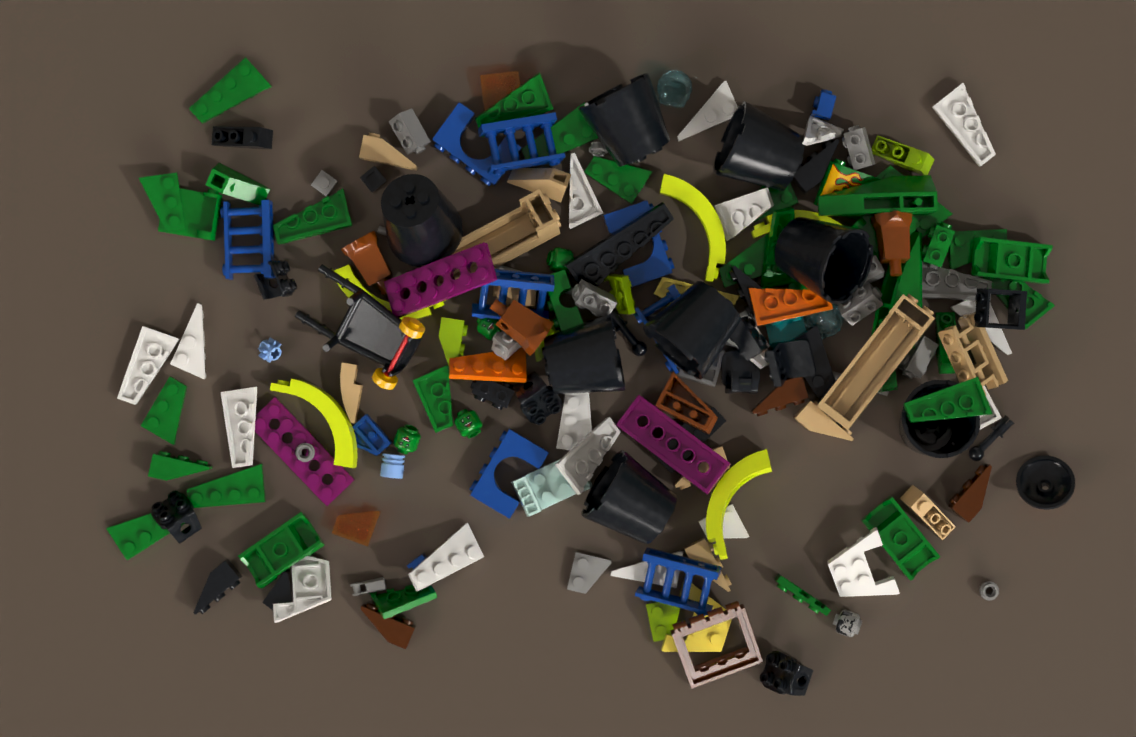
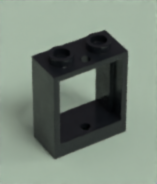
(1016, 309)

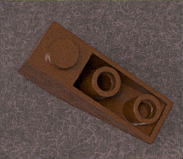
(790, 392)
(971, 498)
(392, 628)

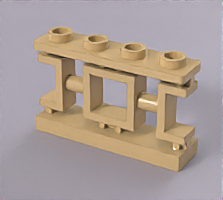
(977, 340)

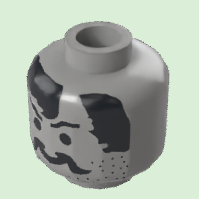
(847, 623)

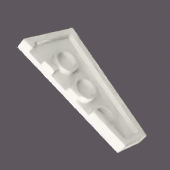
(584, 458)

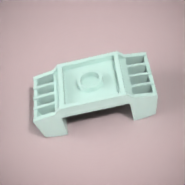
(543, 488)

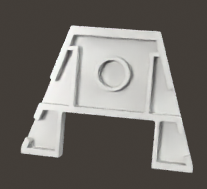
(852, 571)
(310, 588)

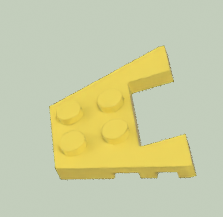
(705, 640)

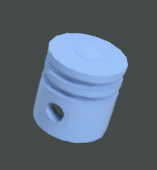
(392, 466)

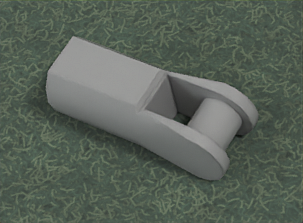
(372, 585)

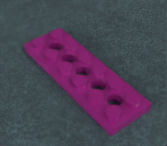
(450, 288)
(685, 439)
(287, 451)

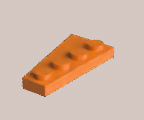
(784, 304)
(489, 367)

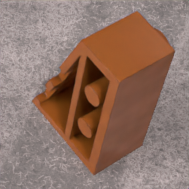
(685, 405)

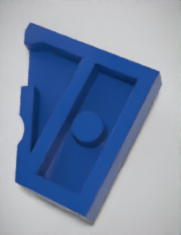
(370, 436)

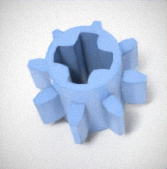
(270, 350)

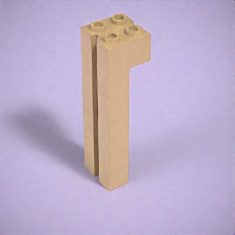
(514, 231)
(876, 361)

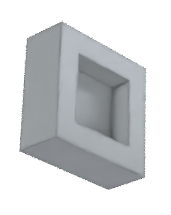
(324, 183)

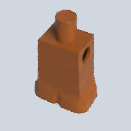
(893, 238)
(369, 260)
(522, 324)

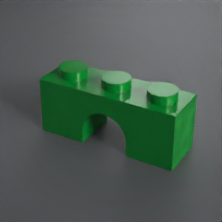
(564, 317)

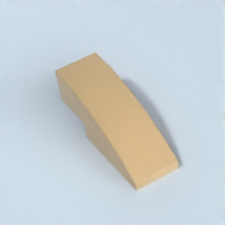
(350, 390)

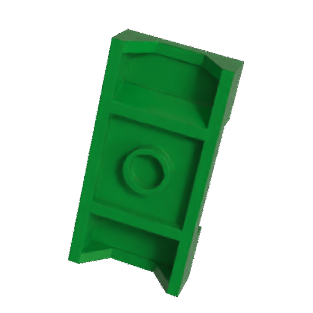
(1010, 260)
(900, 537)
(281, 549)

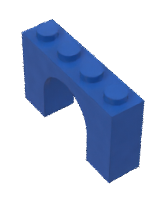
(449, 139)
(658, 263)
(511, 446)

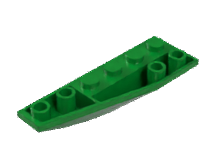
(885, 195)
(908, 283)

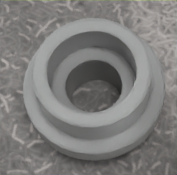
(597, 149)
(300, 456)
(995, 590)

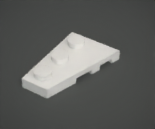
(743, 211)

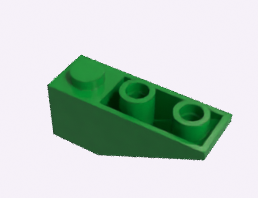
(236, 185)
(942, 321)
(168, 467)

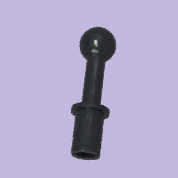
(638, 347)
(977, 452)

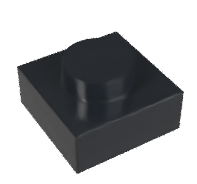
(373, 179)

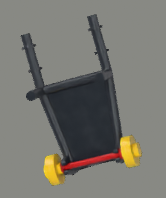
(371, 332)

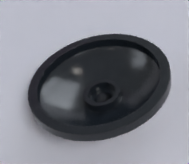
(1045, 472)

